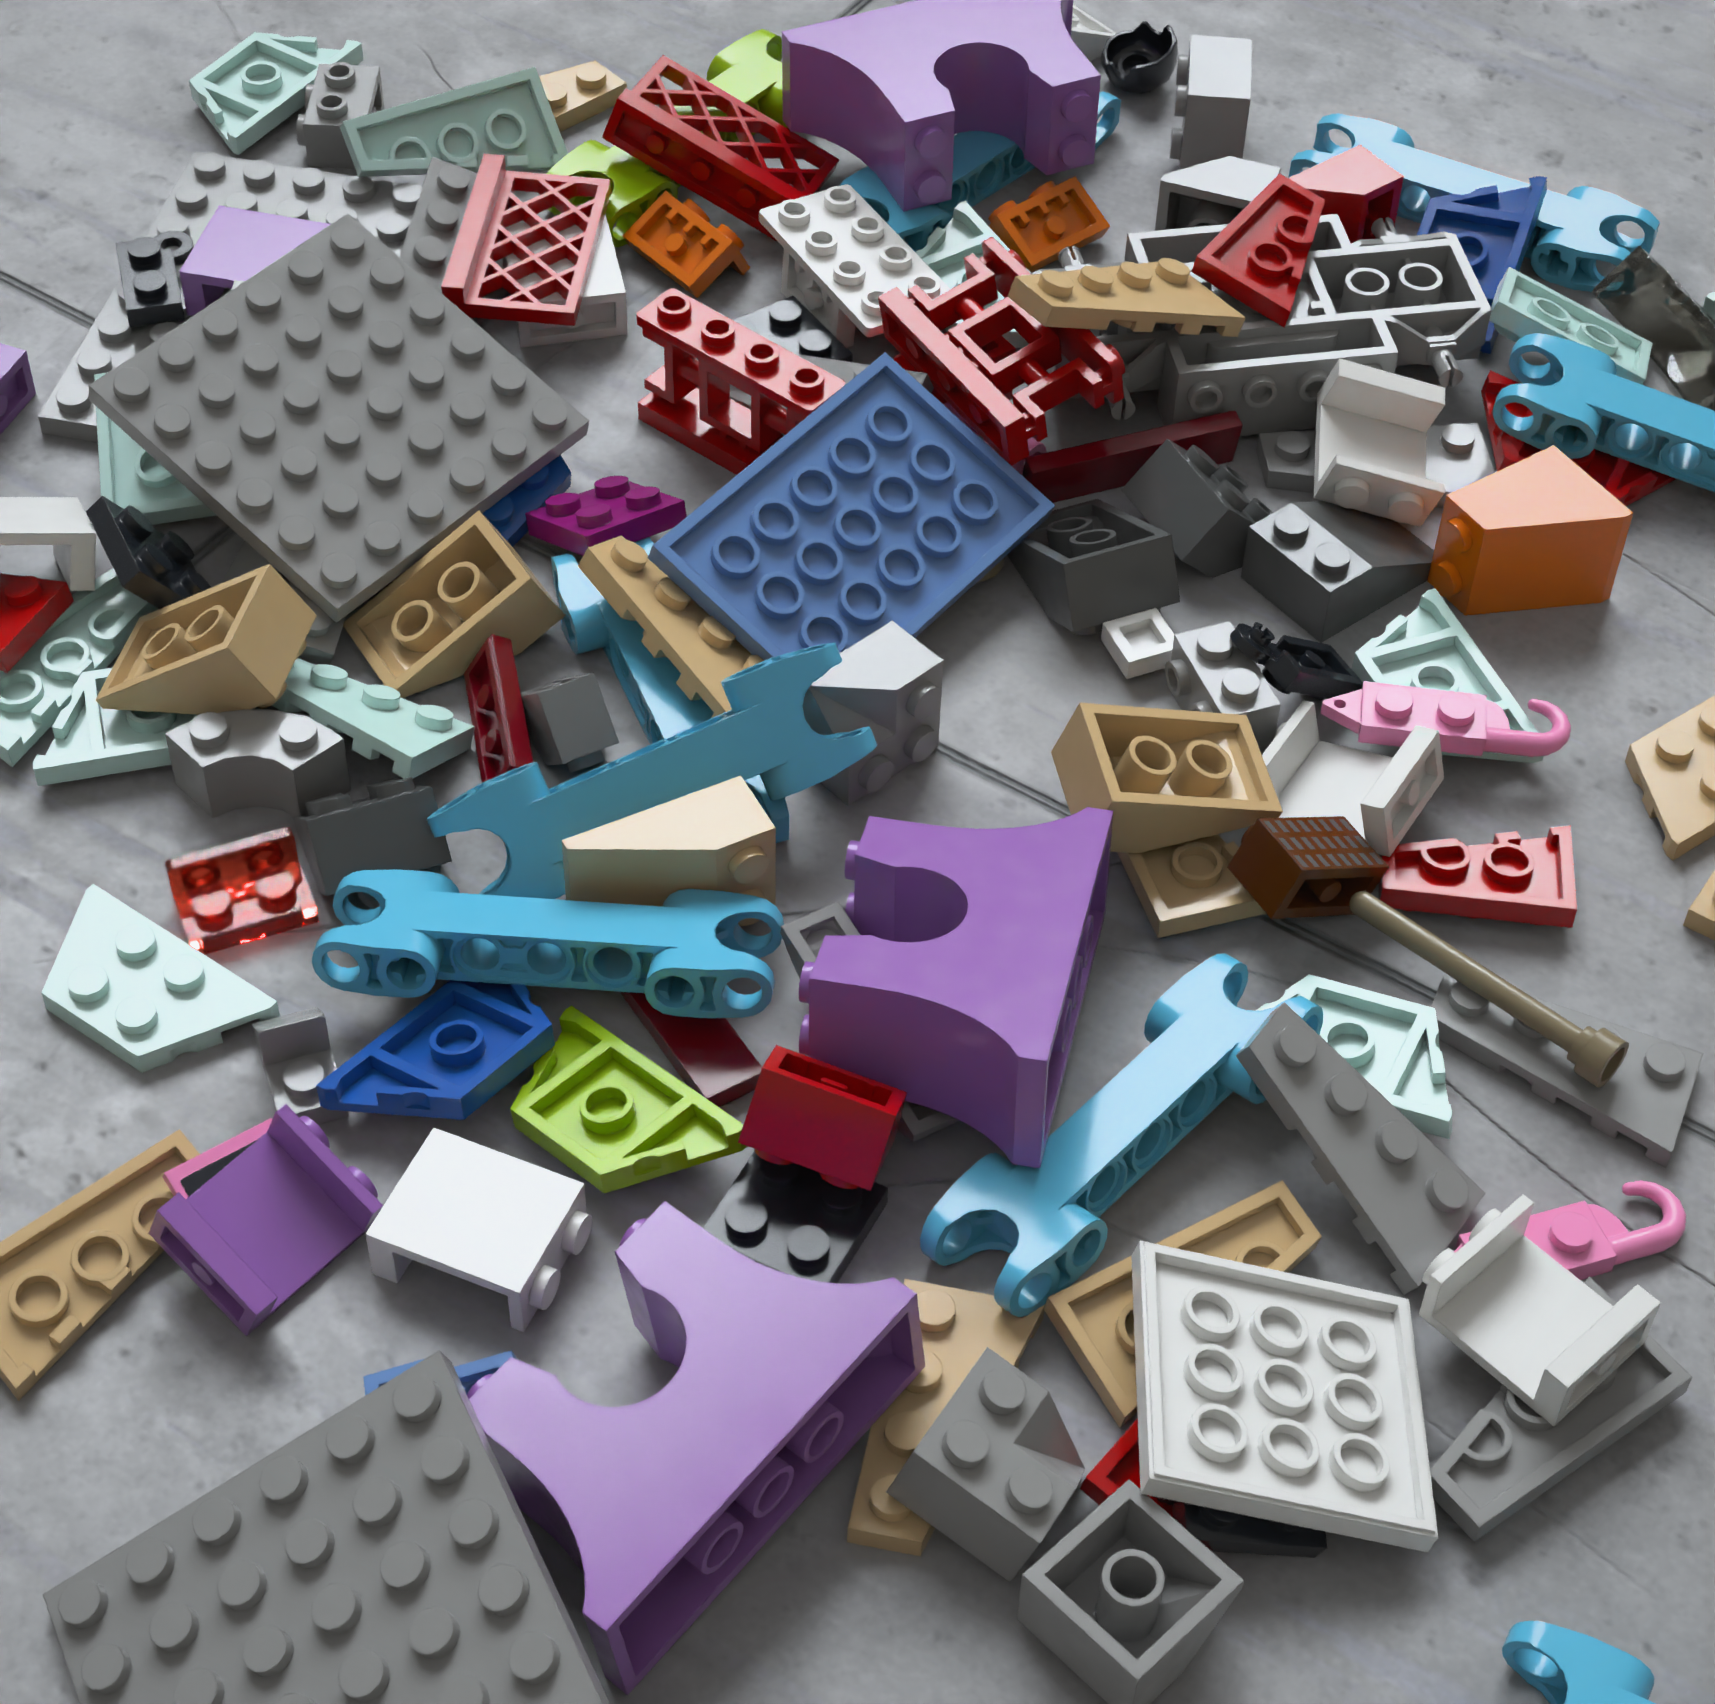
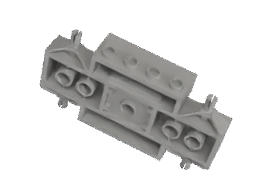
(1358, 302)

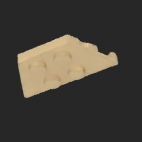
(1678, 777)

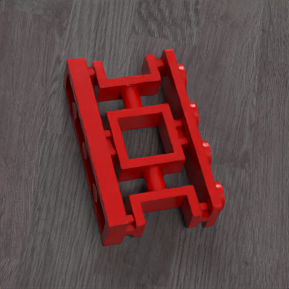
(726, 355)
(972, 379)

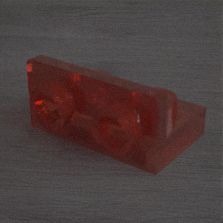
(241, 891)

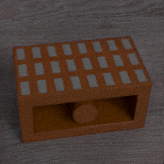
(1305, 865)

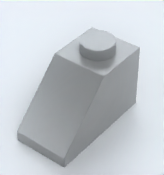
(569, 721)

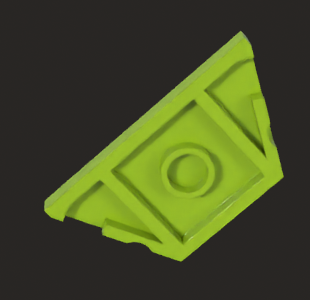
(617, 1111)

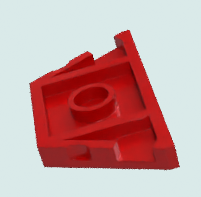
(1619, 477)

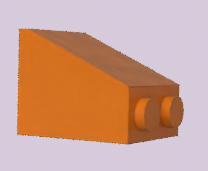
(1529, 538)

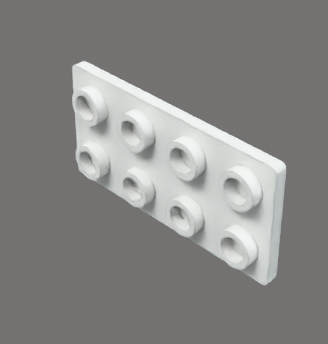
(843, 259)

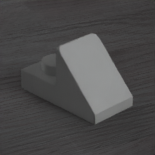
(295, 1060)

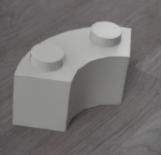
(257, 760)

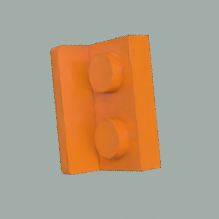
(1049, 222)
(685, 244)

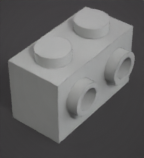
(337, 95)
(1216, 677)

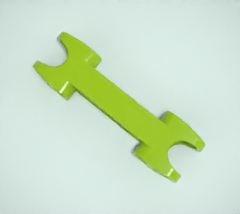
(741, 70)

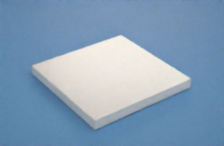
(1279, 1398)

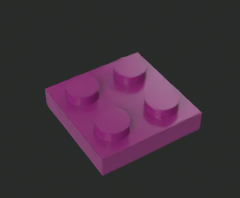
(605, 513)

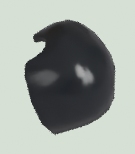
(1140, 58)

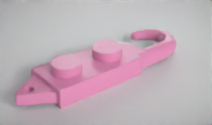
(1464, 720)
(1593, 1240)

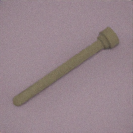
(1593, 1052)

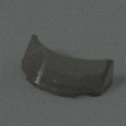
(1661, 311)

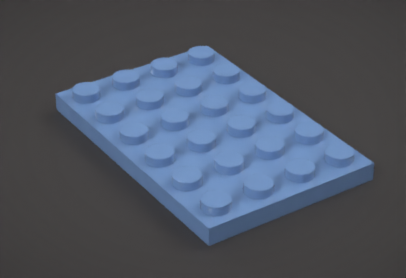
(853, 522)

